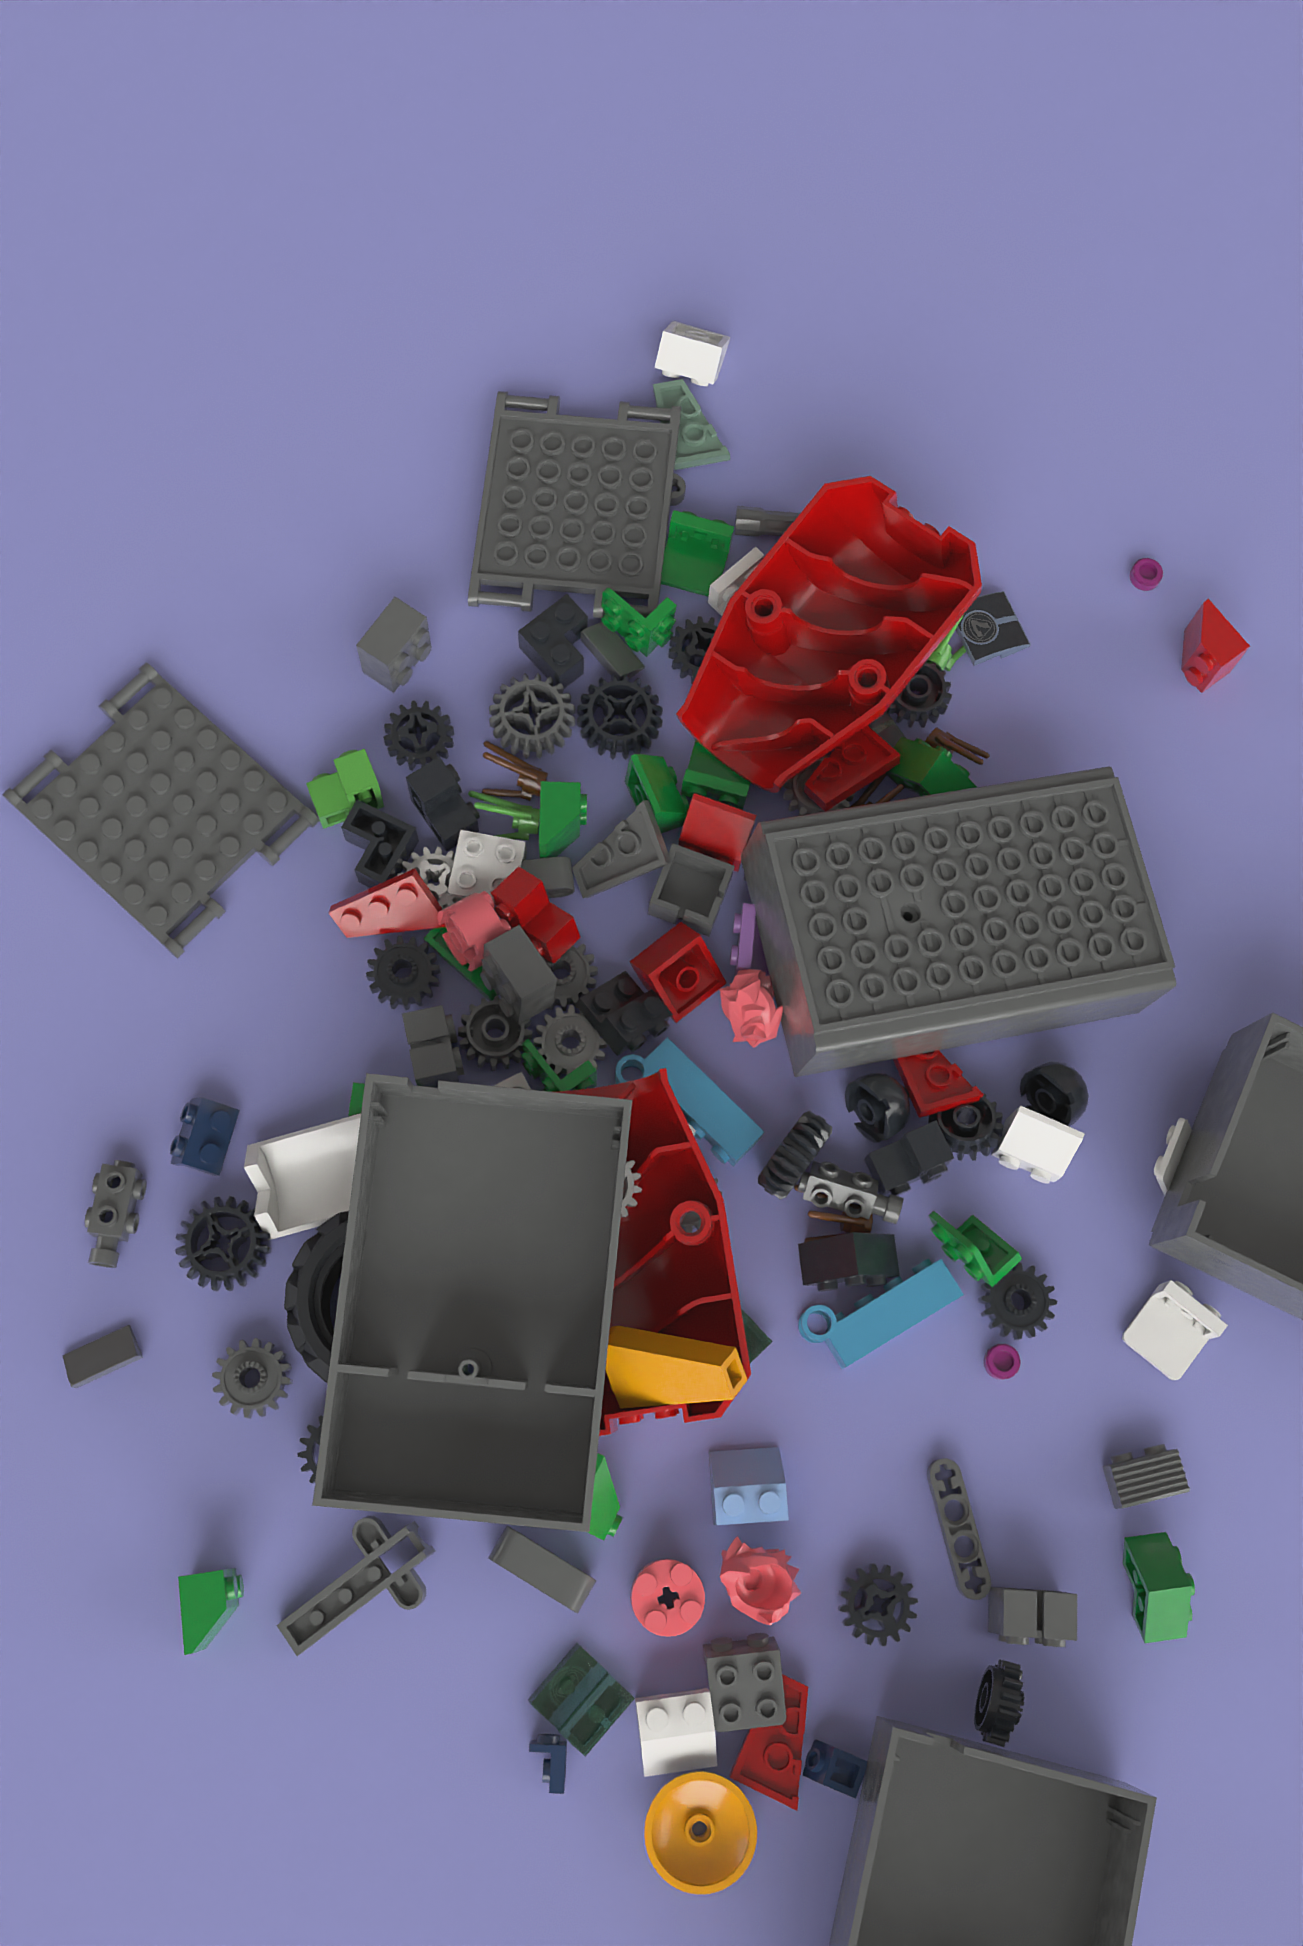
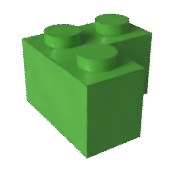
(337, 792)

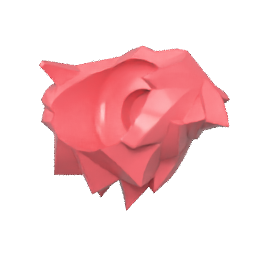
(751, 1007)
(759, 1581)

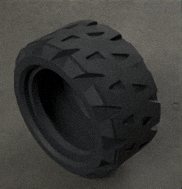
(310, 1292)

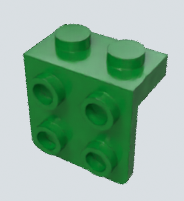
(695, 552)
(639, 632)
(713, 779)
(581, 1078)
(977, 1247)

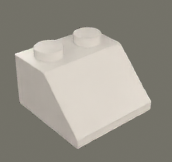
(691, 353)
(1037, 1145)
(676, 1732)

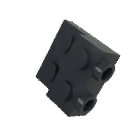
(624, 1013)

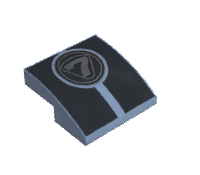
(991, 629)

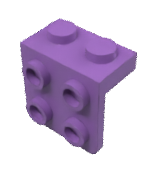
(749, 948)

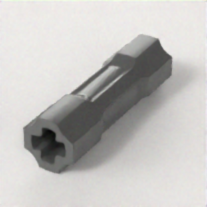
(758, 522)

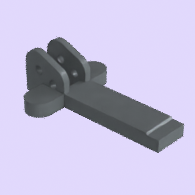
(359, 1585)

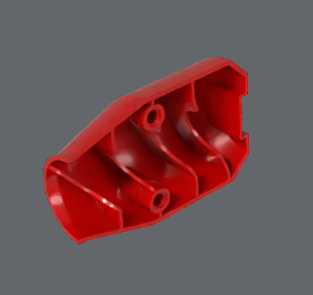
(827, 631)
(662, 1273)

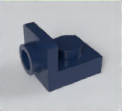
(555, 1768)
(834, 1768)

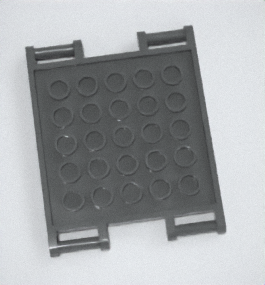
(574, 503)
(161, 809)

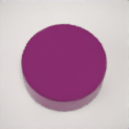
(1146, 574)
(1002, 1361)

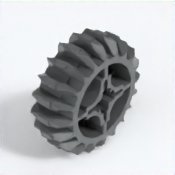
(520, 718)

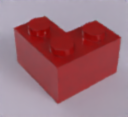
(524, 902)

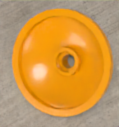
(706, 1860)

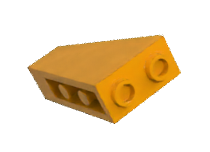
(670, 1369)

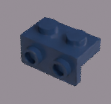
(204, 1135)

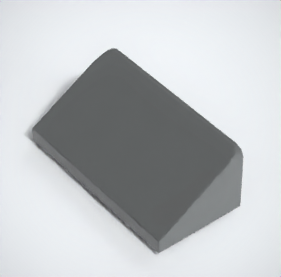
(611, 651)
(101, 1357)

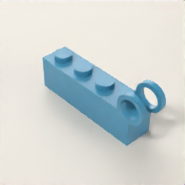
(701, 1101)
(885, 1317)

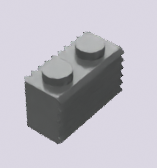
(1145, 1477)

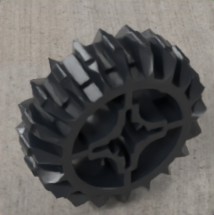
(634, 697)
(794, 1154)
(208, 1250)

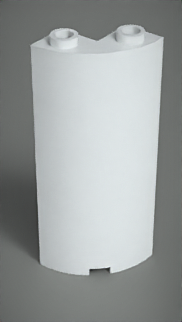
(303, 1176)

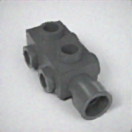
(848, 1187)
(120, 1202)

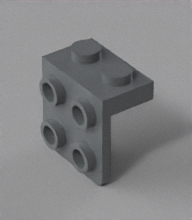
(745, 1682)

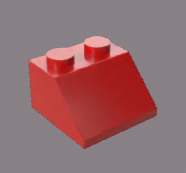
(1210, 647)
(716, 830)
(679, 970)

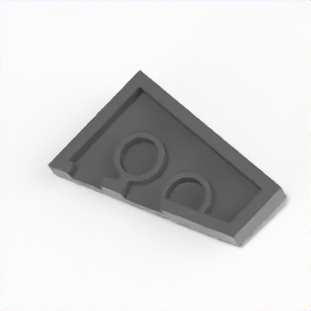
(624, 855)

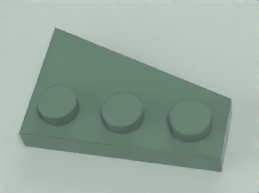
(696, 438)

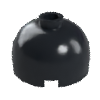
(1055, 1092)
(879, 1104)

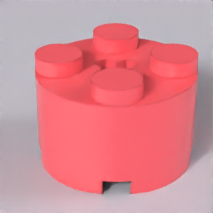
(470, 926)
(685, 1608)

